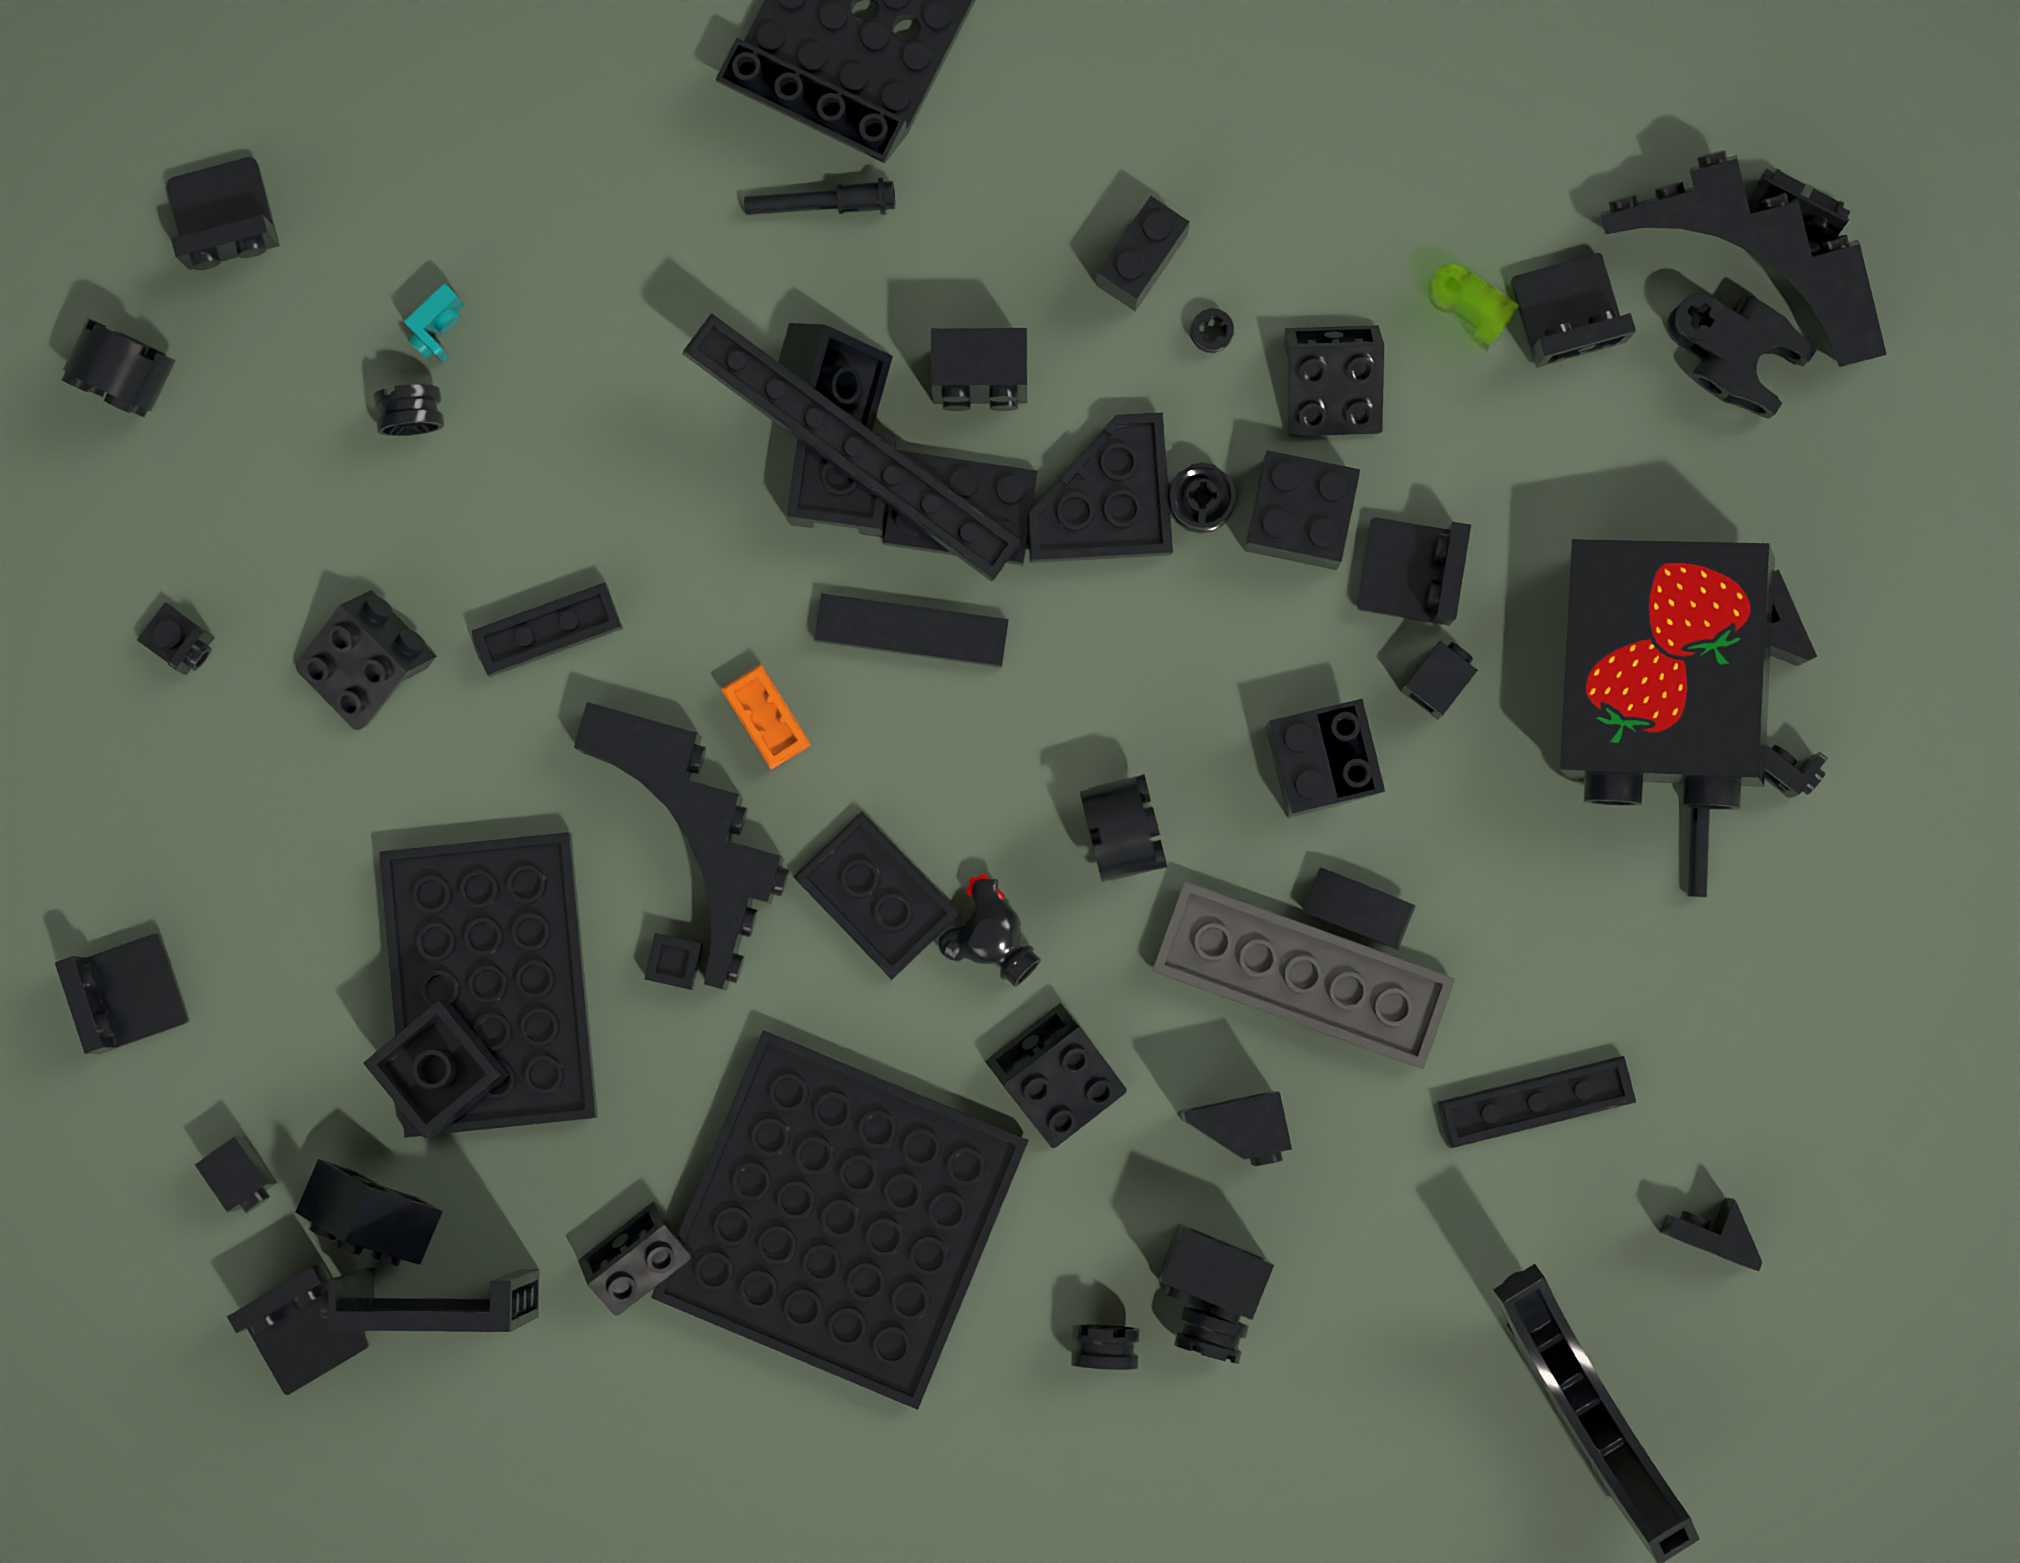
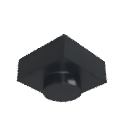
(673, 961)

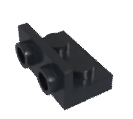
(633, 1259)

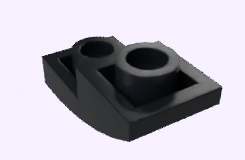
(1359, 908)

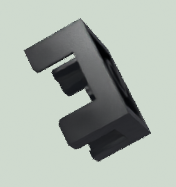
(830, 497)

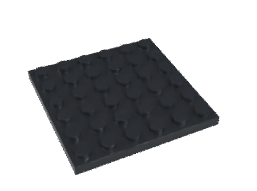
(841, 1219)

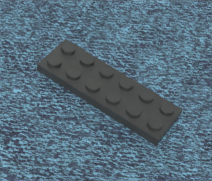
(1303, 975)

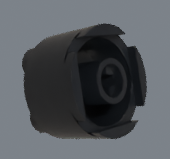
(119, 366)
(1123, 828)

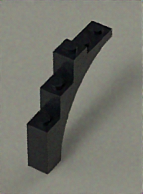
(1717, 205)
(732, 873)
(1592, 1415)

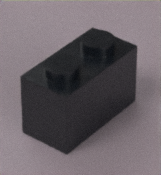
(1142, 253)

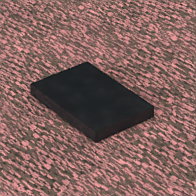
(876, 895)

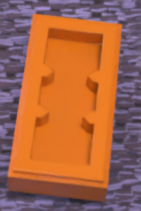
(766, 717)

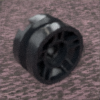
(409, 410)
(1185, 508)
(1210, 1335)
(1105, 1347)

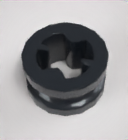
(1203, 319)

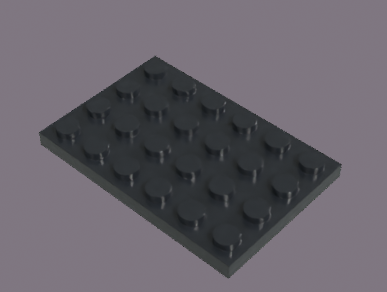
(503, 944)

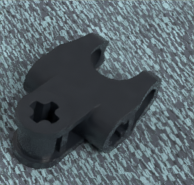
(1731, 345)

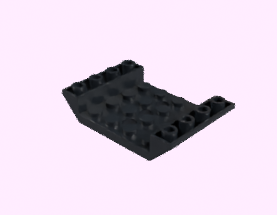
(842, 71)

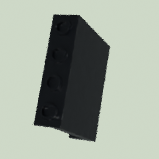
(352, 1306)

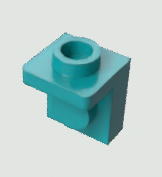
(436, 314)

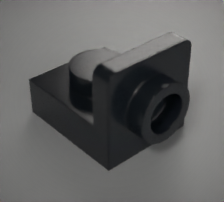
(177, 640)
(1787, 778)

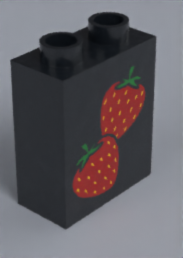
(1667, 669)

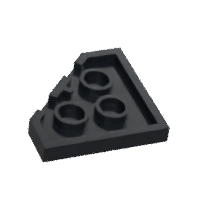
(1109, 498)

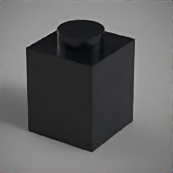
(1440, 678)
(237, 1175)

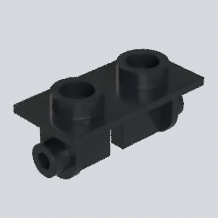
(1821, 213)

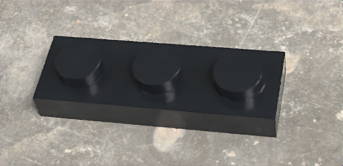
(547, 629)

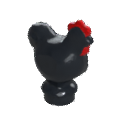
(991, 934)

